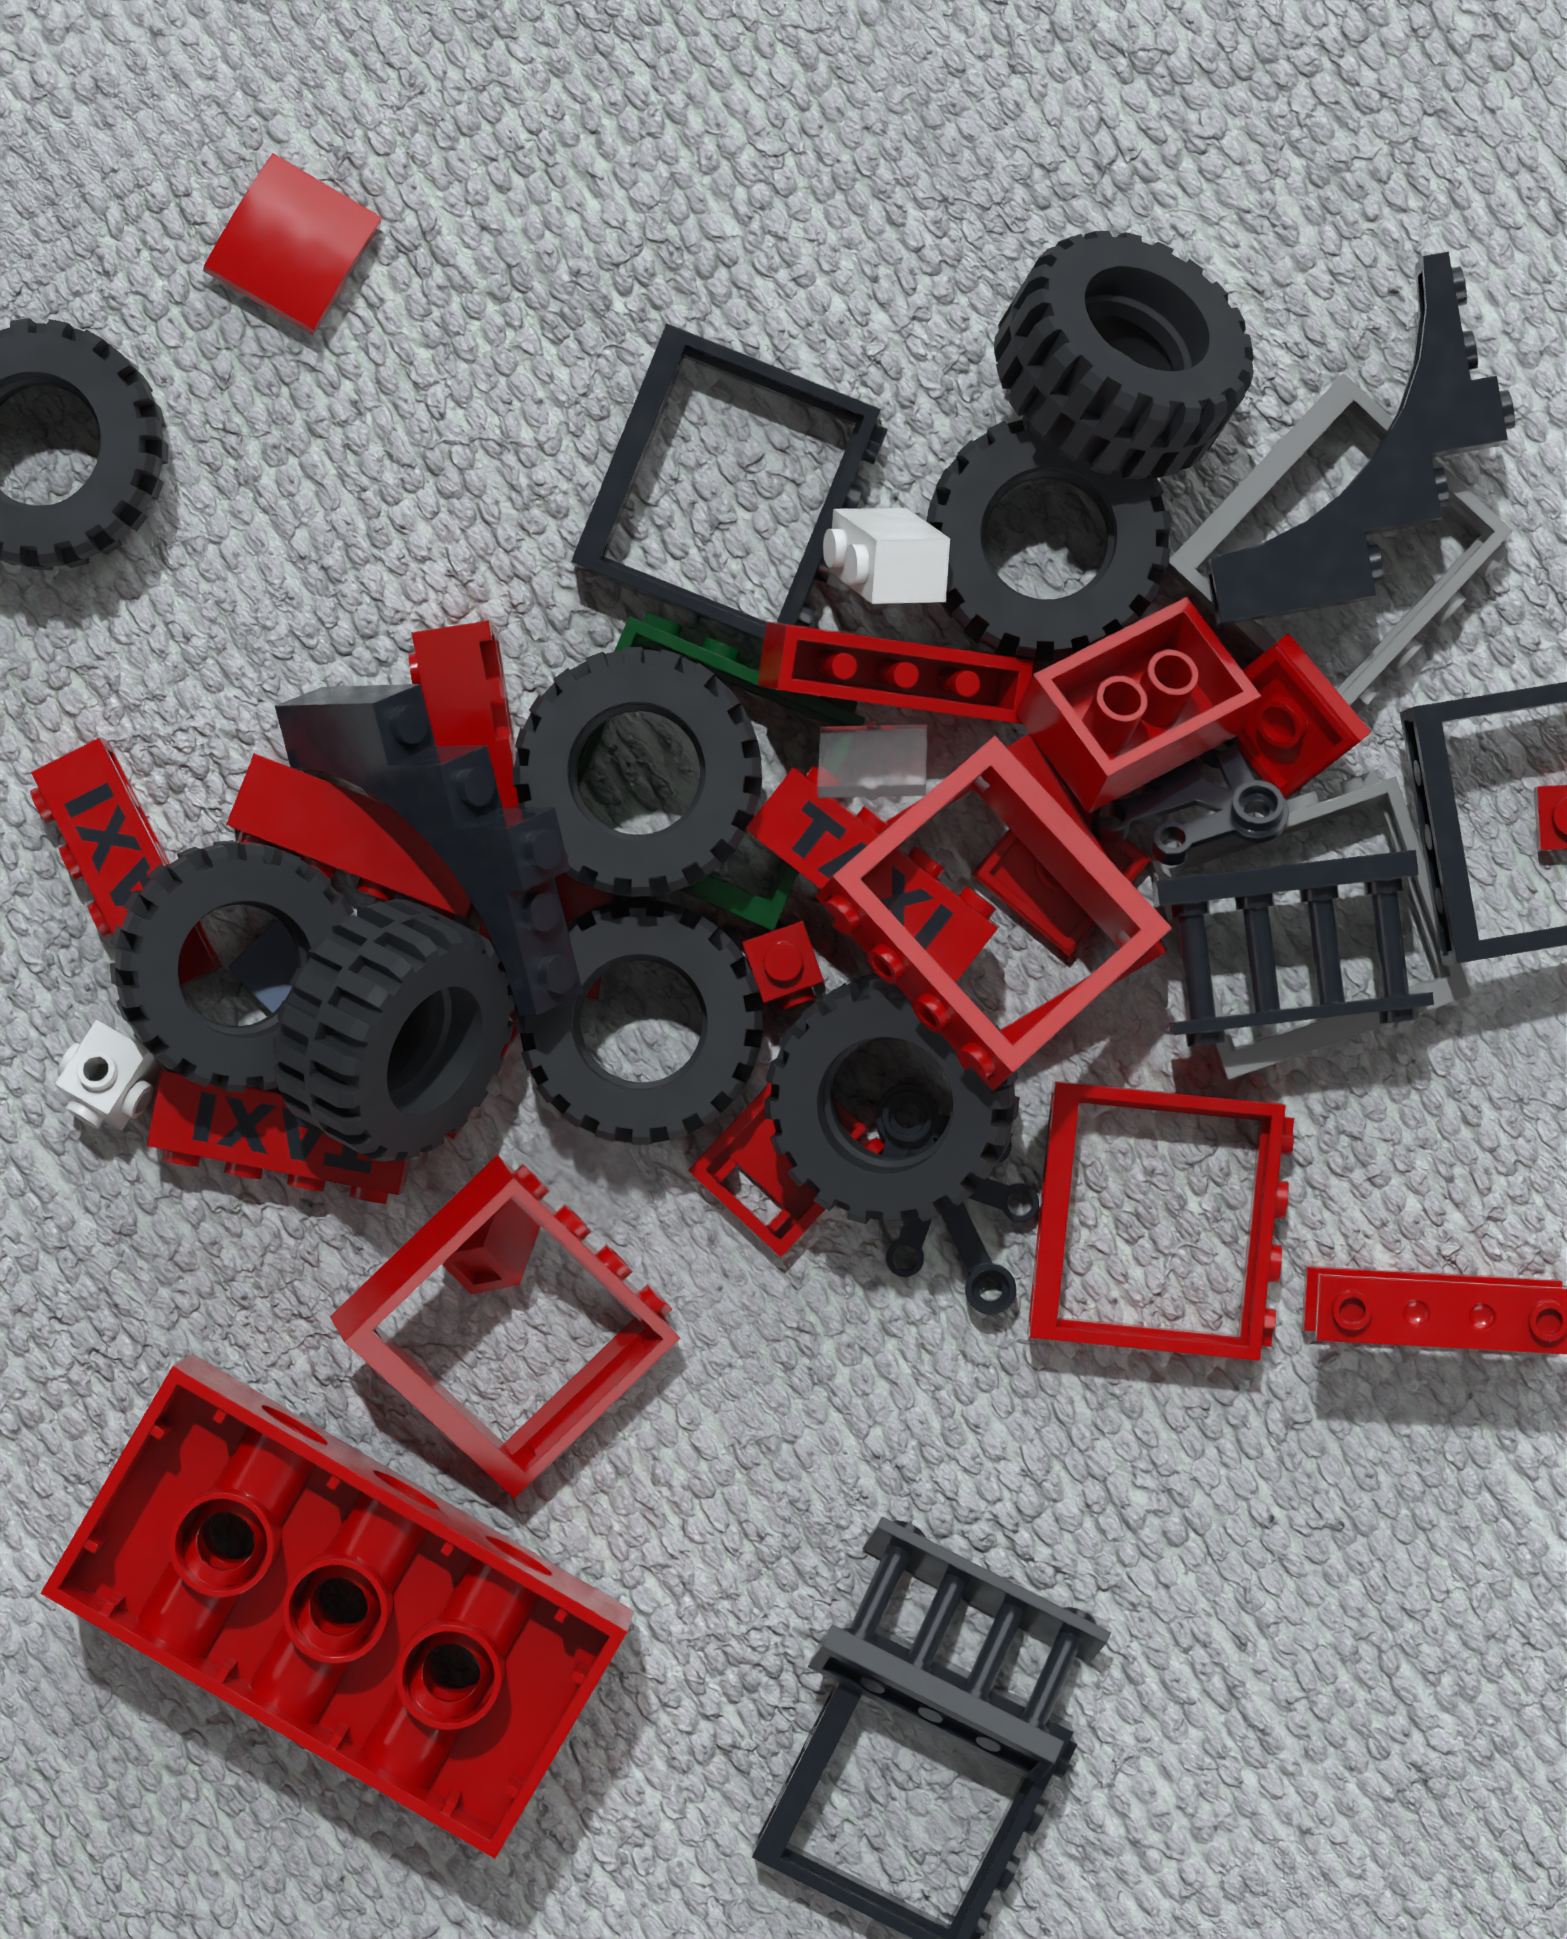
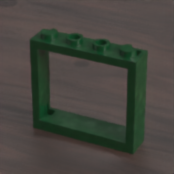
(722, 661)

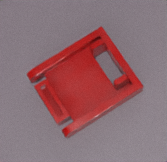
(749, 1145)

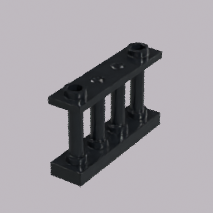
(1318, 887)
(909, 1682)

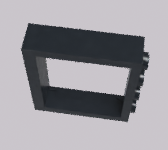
(636, 439)
(1441, 827)
(997, 1863)

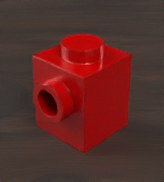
(784, 965)

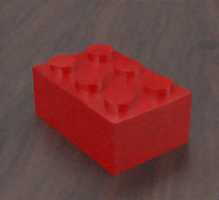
(1137, 704)

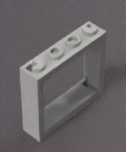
(1435, 604)
(1304, 812)

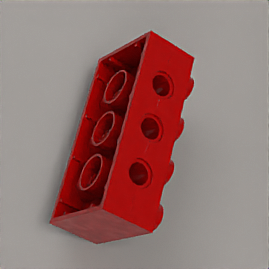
(270, 1649)

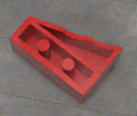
(467, 694)

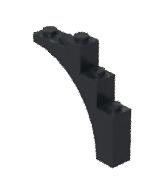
(1398, 488)
(451, 797)

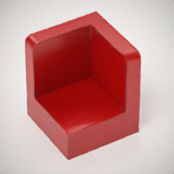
(495, 1252)

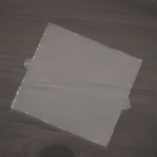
(872, 761)
(586, 1174)

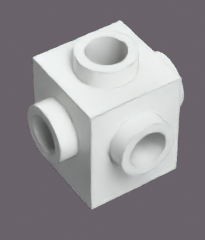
(107, 1078)

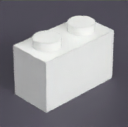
(888, 555)

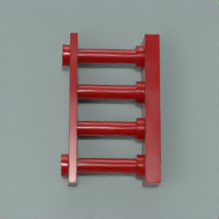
(1435, 1309)

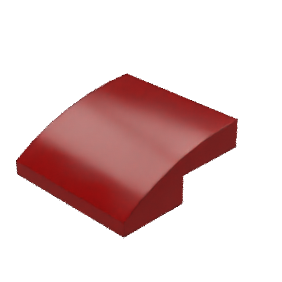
(292, 244)

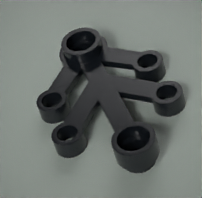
(1187, 787)
(957, 1219)

